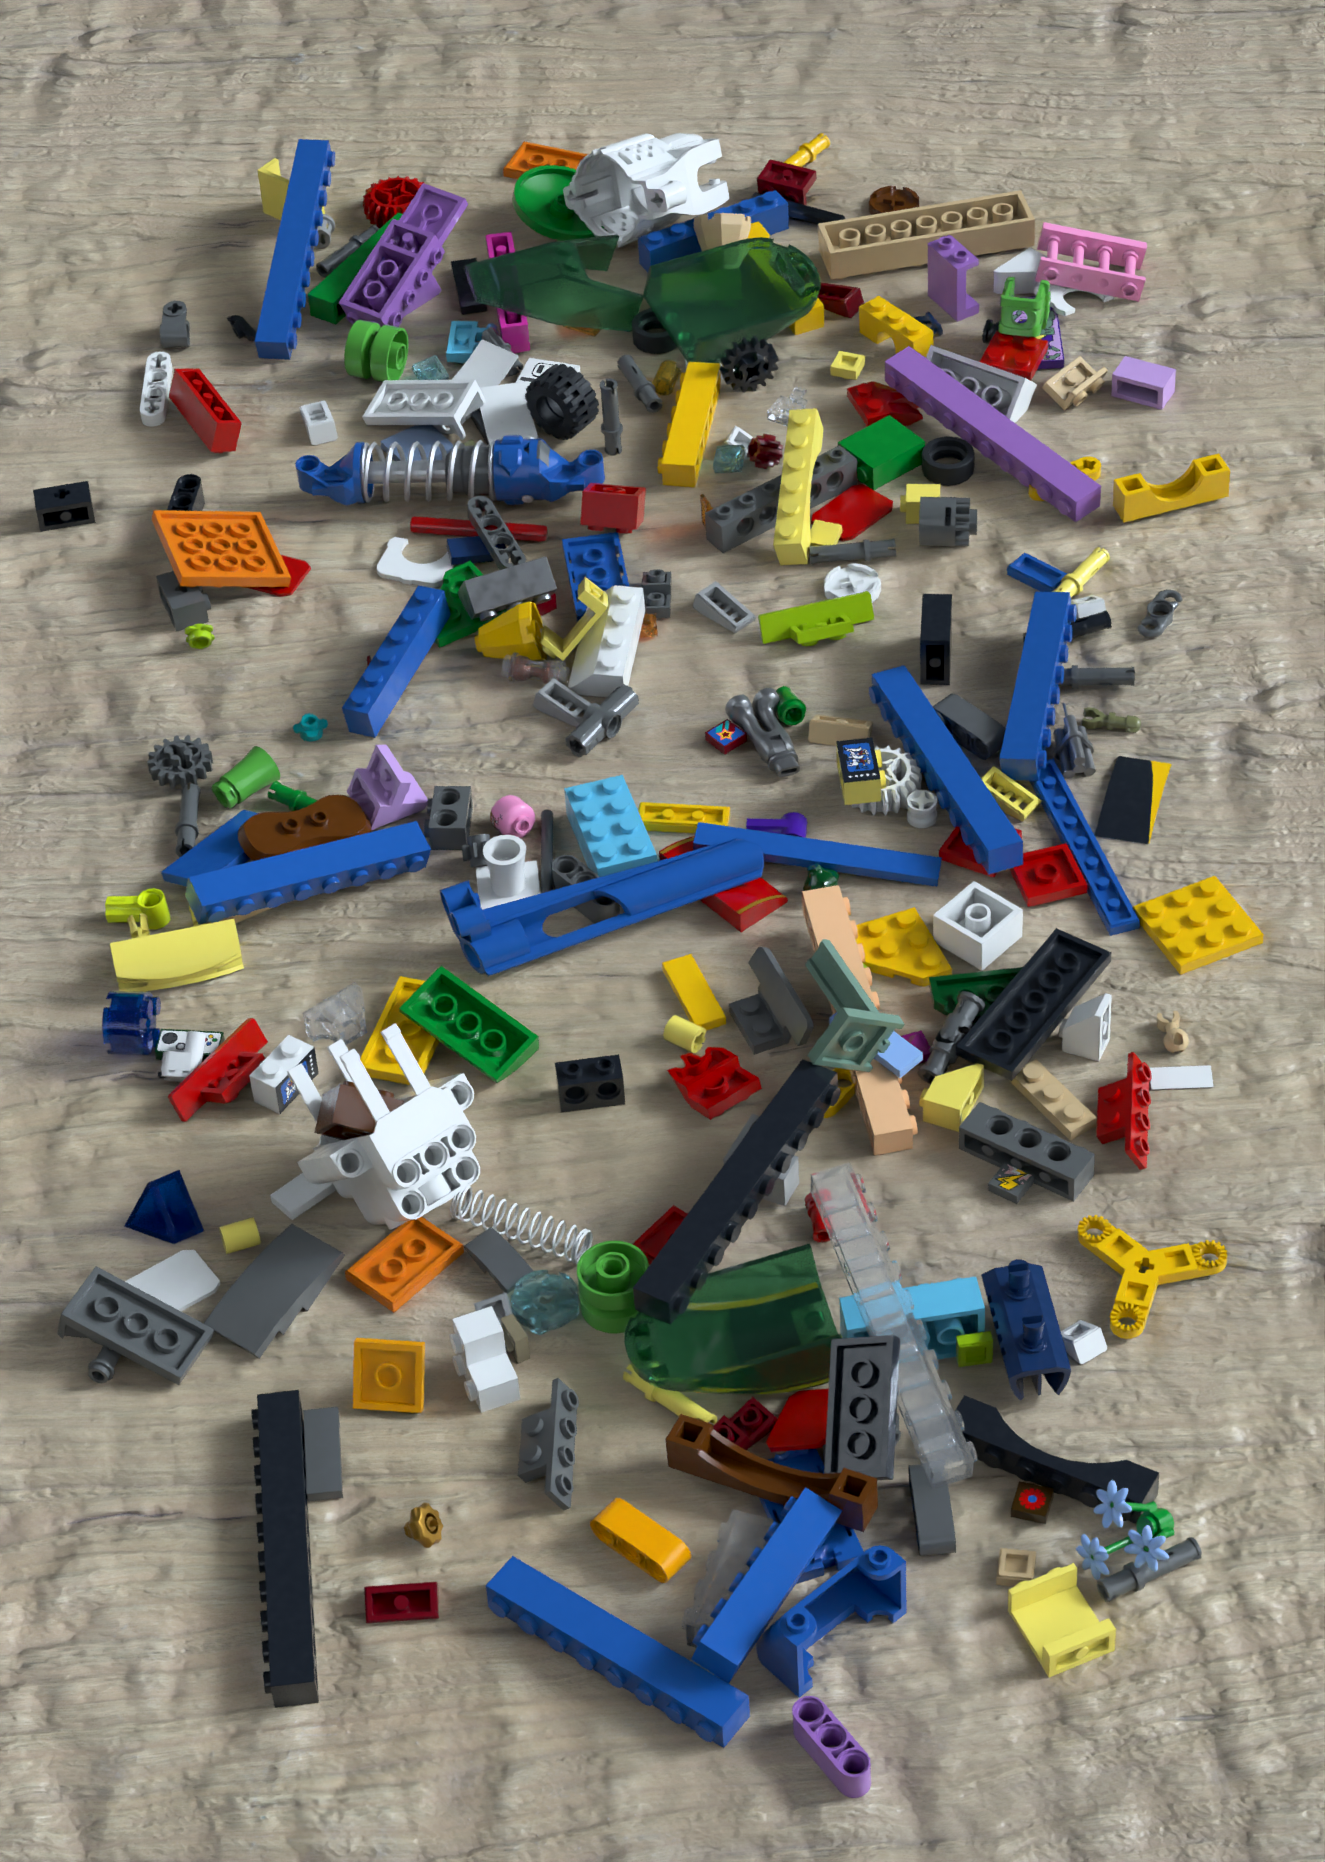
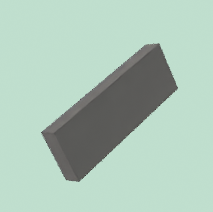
(323, 1454)

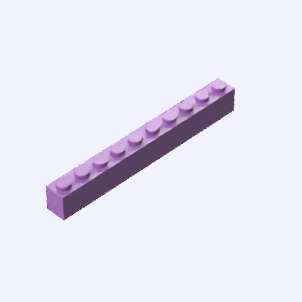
(993, 434)

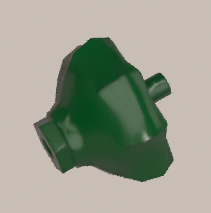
(820, 878)

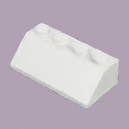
(997, 387)
(609, 648)

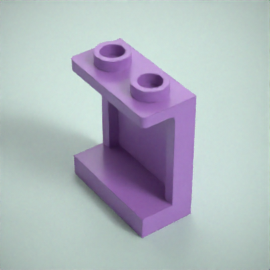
(947, 277)

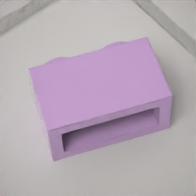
(1143, 382)

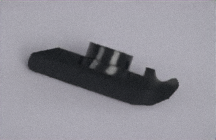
(241, 327)

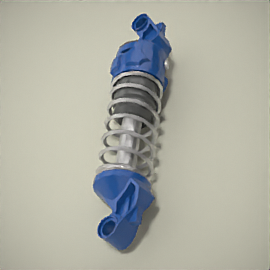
(505, 470)

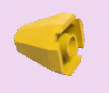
(513, 633)

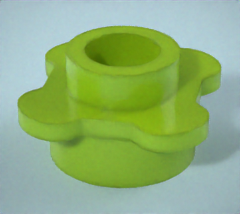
(199, 635)

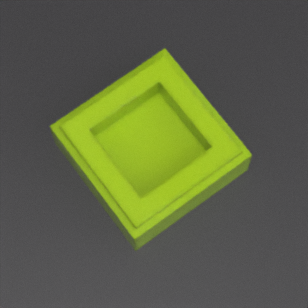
(974, 1349)

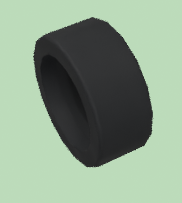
(650, 342)
(948, 448)

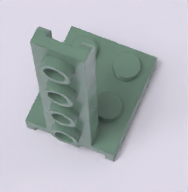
(858, 1026)

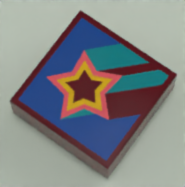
(726, 736)

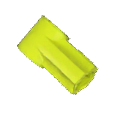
(148, 902)

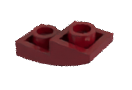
(747, 1424)

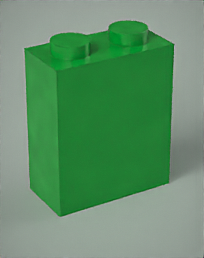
(884, 451)

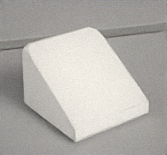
(738, 437)
(1088, 605)
(1083, 1341)

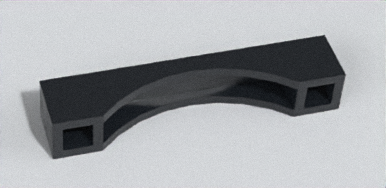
(1003, 1449)

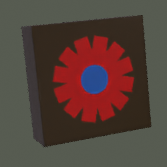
(1032, 1502)

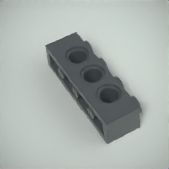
(1003, 1138)

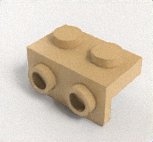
(1073, 383)

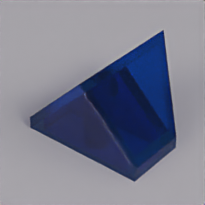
(166, 1210)

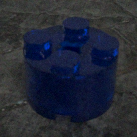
(131, 1022)

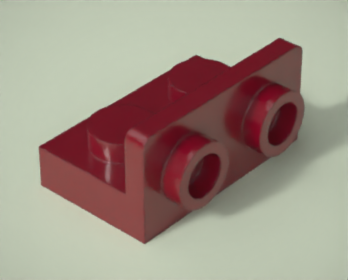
(787, 179)

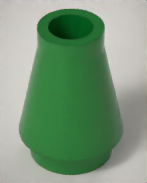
(790, 707)

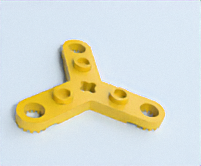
(1128, 1257)

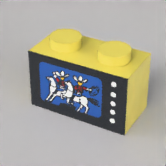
(859, 771)

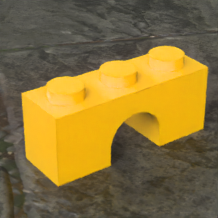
(883, 320)

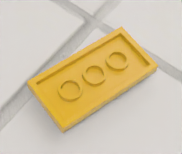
(377, 1055)

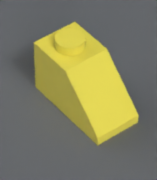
(952, 1096)

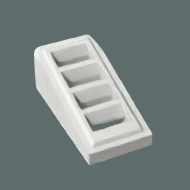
(319, 422)

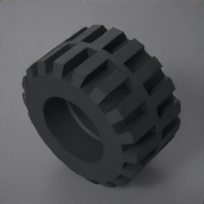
(562, 401)

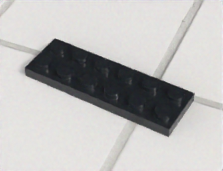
(1033, 1004)

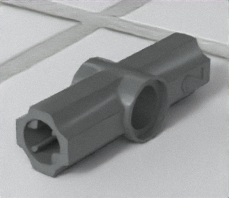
(602, 720)

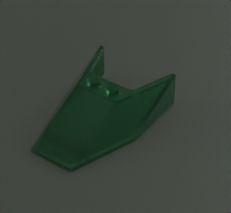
(553, 286)

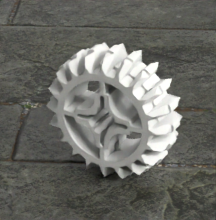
(895, 795)

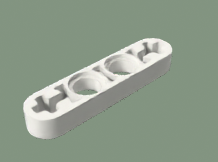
(158, 388)

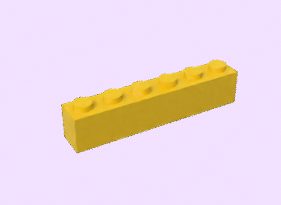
(690, 424)

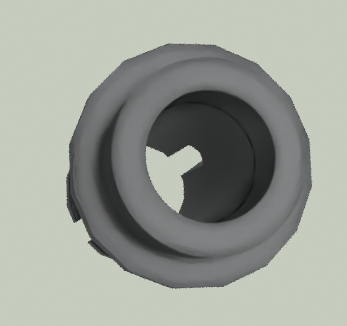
(103, 1366)

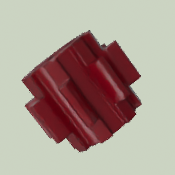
(765, 451)

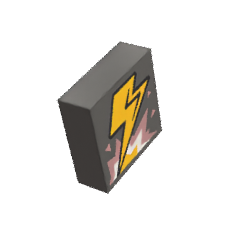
(1011, 1182)

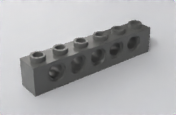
(757, 509)

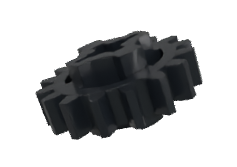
(749, 364)

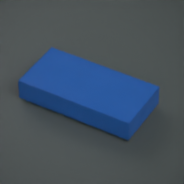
(1035, 573)

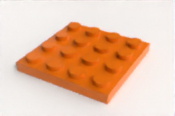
(220, 549)

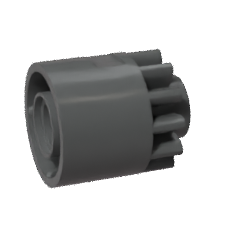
(946, 521)

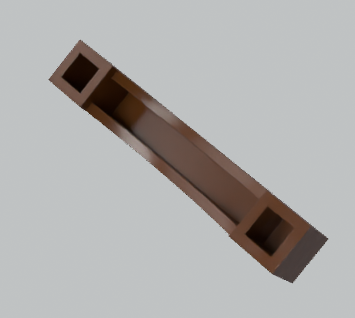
(705, 1453)

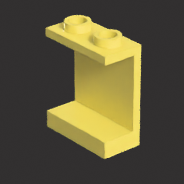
(273, 189)
(596, 601)
(1059, 1621)

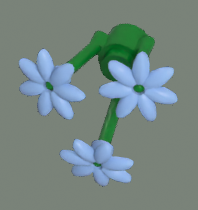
(1152, 1530)

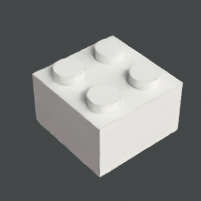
(977, 925)

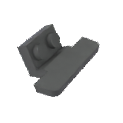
(773, 1013)

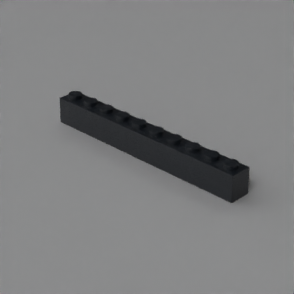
(736, 1192)
(286, 1550)

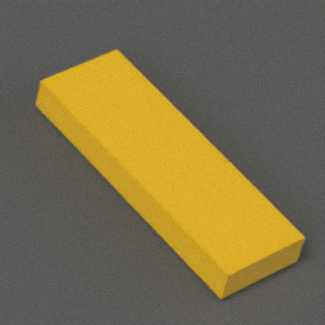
(681, 817)
(693, 992)

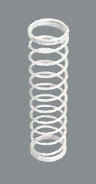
(575, 1241)

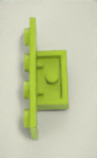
(817, 620)

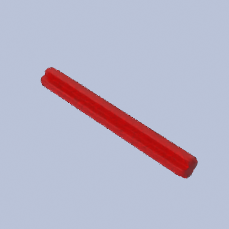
(464, 528)

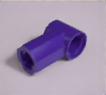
(789, 824)

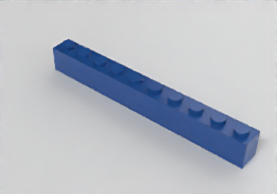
(294, 250)
(947, 770)

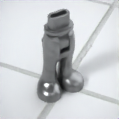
(775, 744)

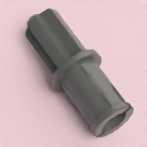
(491, 336)

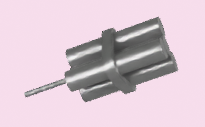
(1073, 748)

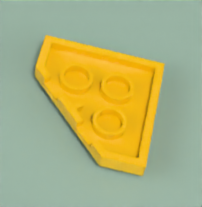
(902, 947)

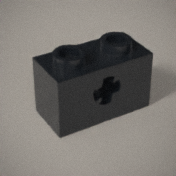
(64, 506)

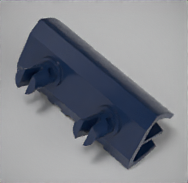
(1026, 1326)

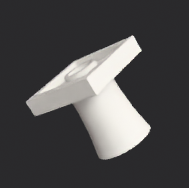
(507, 873)

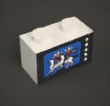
(270, 1079)

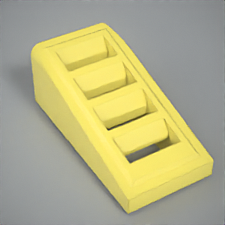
(1003, 783)

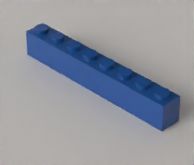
(1037, 686)
(307, 872)
(618, 1652)

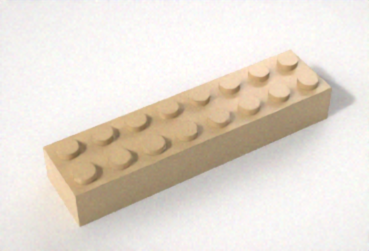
(903, 236)

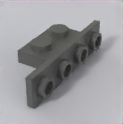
(549, 1445)

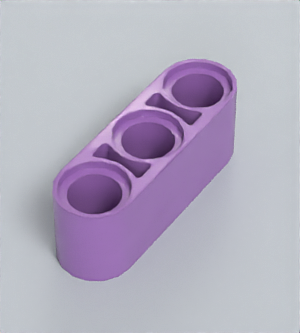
(836, 1761)

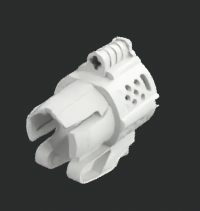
(645, 184)

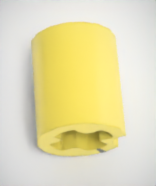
(684, 1034)
(239, 1235)

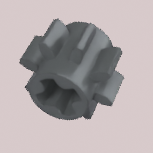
(474, 850)

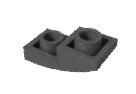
(657, 592)
(498, 1258)

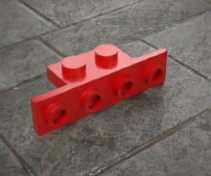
(222, 1072)
(1124, 1111)

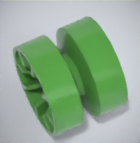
(376, 351)
(607, 1282)

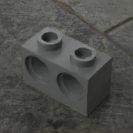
(449, 817)

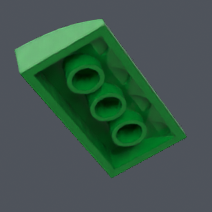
(470, 1025)

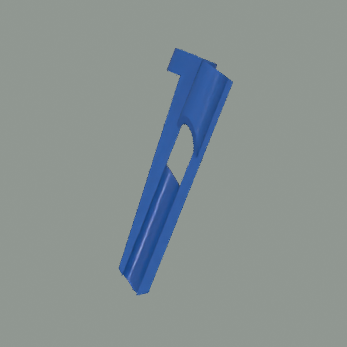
(514, 931)

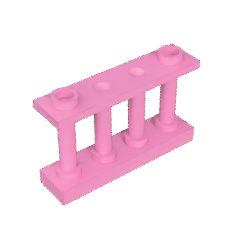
(1095, 247)

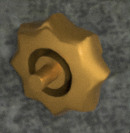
(424, 1525)

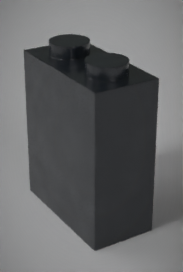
(936, 639)

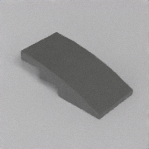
(274, 1290)

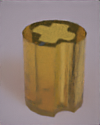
(666, 377)

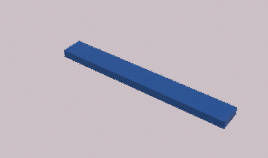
(1074, 830)
(828, 854)

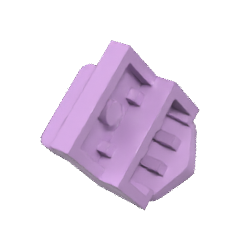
(385, 789)

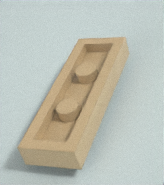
(1054, 1100)

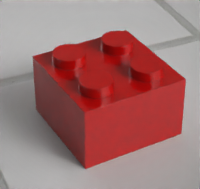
(612, 507)

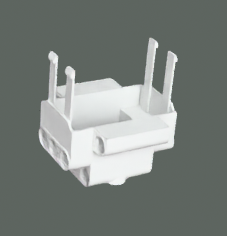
(416, 1151)

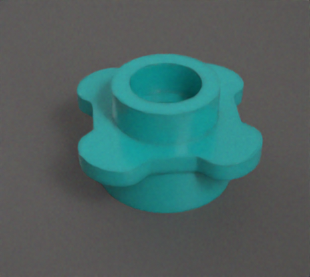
(310, 727)

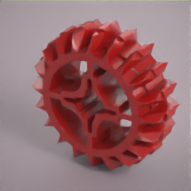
(389, 198)

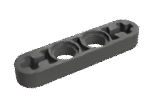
(498, 536)

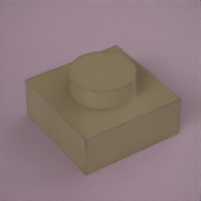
(515, 1338)

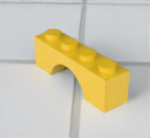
(1202, 482)

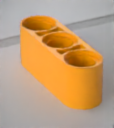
(640, 1540)

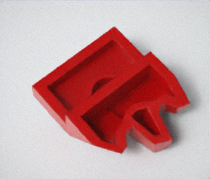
(876, 401)
(713, 1081)

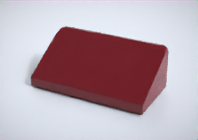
(401, 1602)

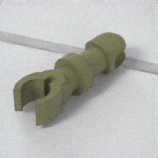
(1129, 723)

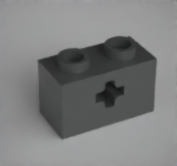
(183, 604)

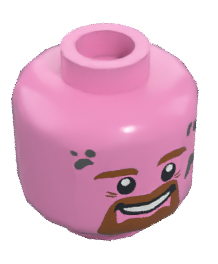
(511, 815)

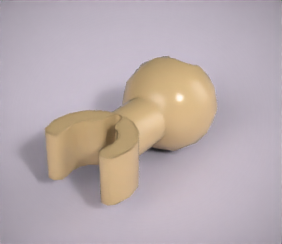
(1175, 1038)

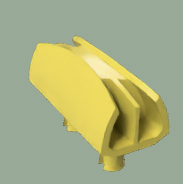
(175, 956)

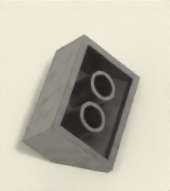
(507, 588)

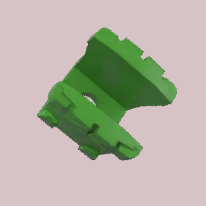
(1035, 309)

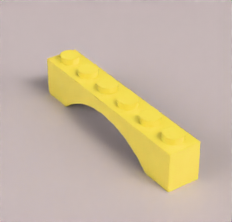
(793, 512)

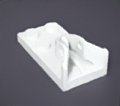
(425, 404)

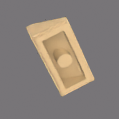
(831, 729)

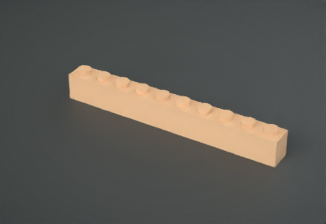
(877, 1091)

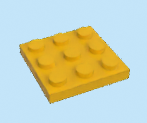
(1198, 925)

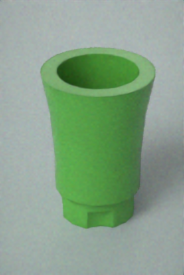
(246, 778)

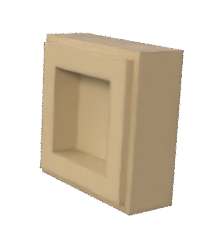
(1015, 1566)

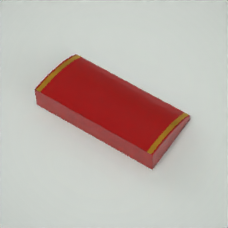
(740, 905)

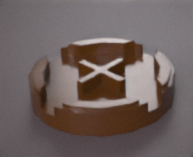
(892, 199)

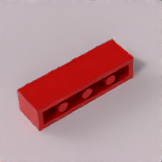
(205, 410)

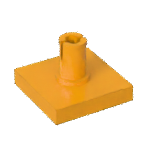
(388, 1375)

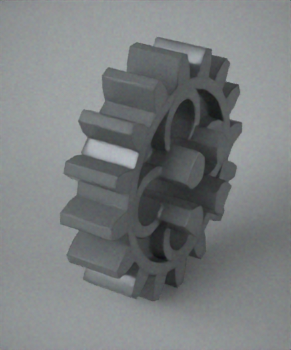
(180, 761)

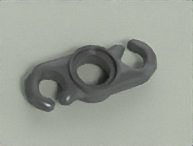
(1159, 622)

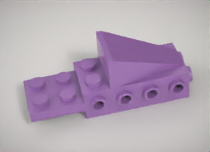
(401, 265)

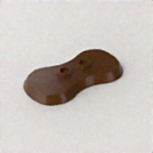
(319, 823)

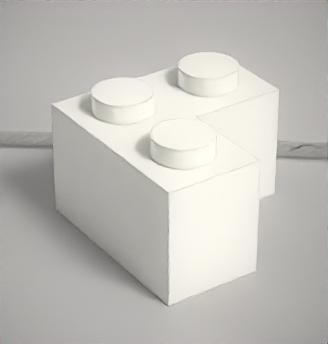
(483, 1360)

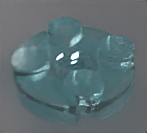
(547, 1316)

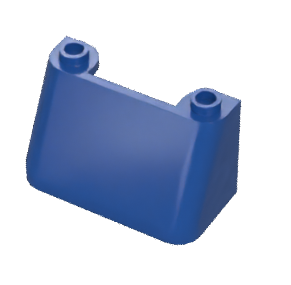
(867, 1585)

